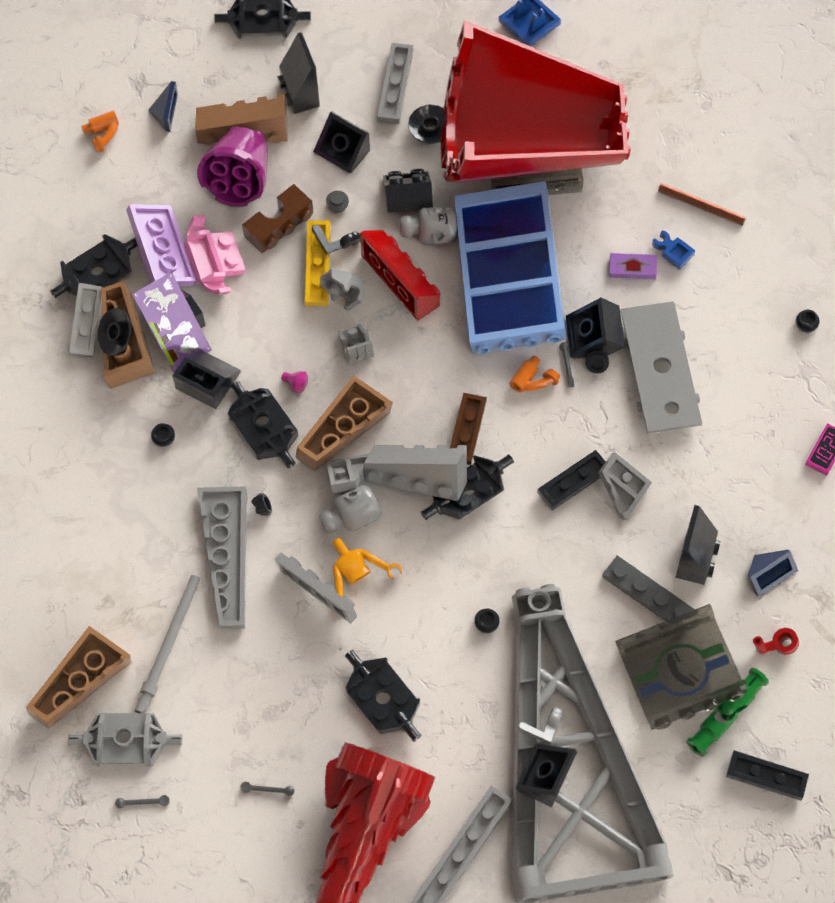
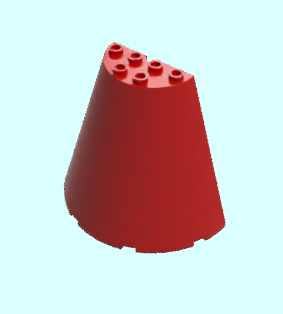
(526, 112)

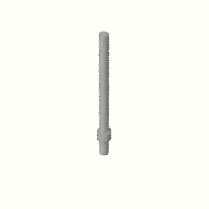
(149, 687)

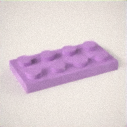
(161, 243)

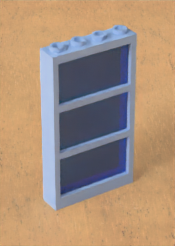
(509, 268)

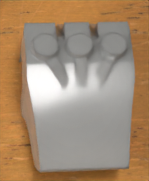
(345, 285)
(356, 344)

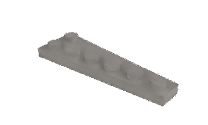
(225, 536)

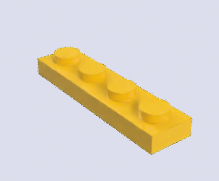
(316, 265)

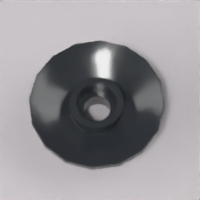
(426, 117)
(114, 331)

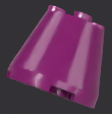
(235, 167)

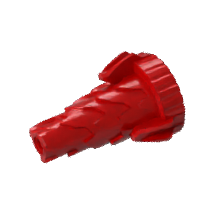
(374, 805)

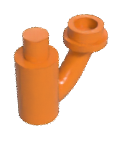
(101, 123)
(522, 379)

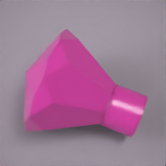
(297, 381)

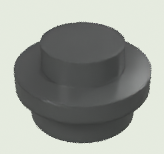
(337, 201)

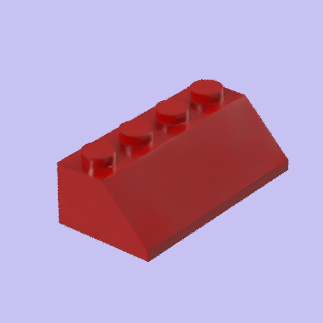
(399, 273)

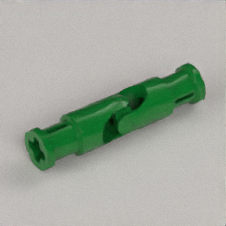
(712, 729)

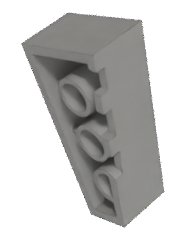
(419, 469)

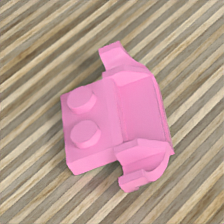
(212, 256)

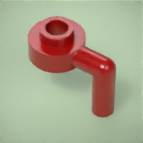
(776, 644)

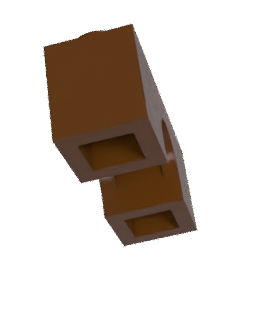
(266, 232)

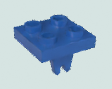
(529, 21)

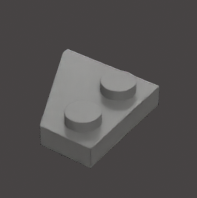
(346, 473)
(623, 484)

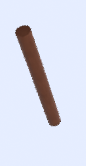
(702, 204)

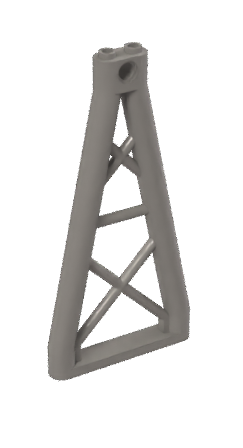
(529, 699)

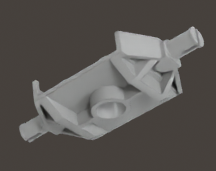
(143, 747)

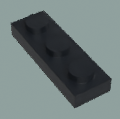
(572, 480)
(767, 775)

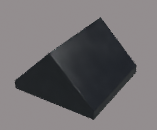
(342, 143)
(546, 772)

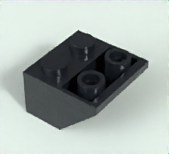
(408, 190)
(205, 377)

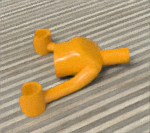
(353, 566)

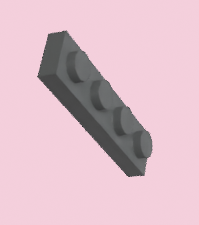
(645, 590)

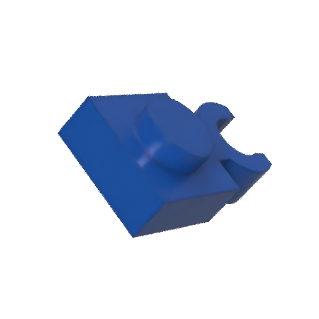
(675, 251)

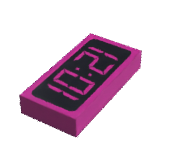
(823, 453)

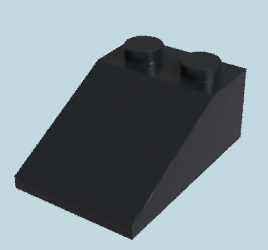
(299, 77)
(698, 549)

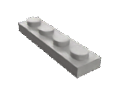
(395, 83)
(310, 582)

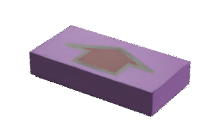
(633, 266)

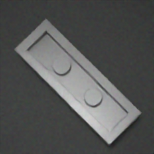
(85, 320)

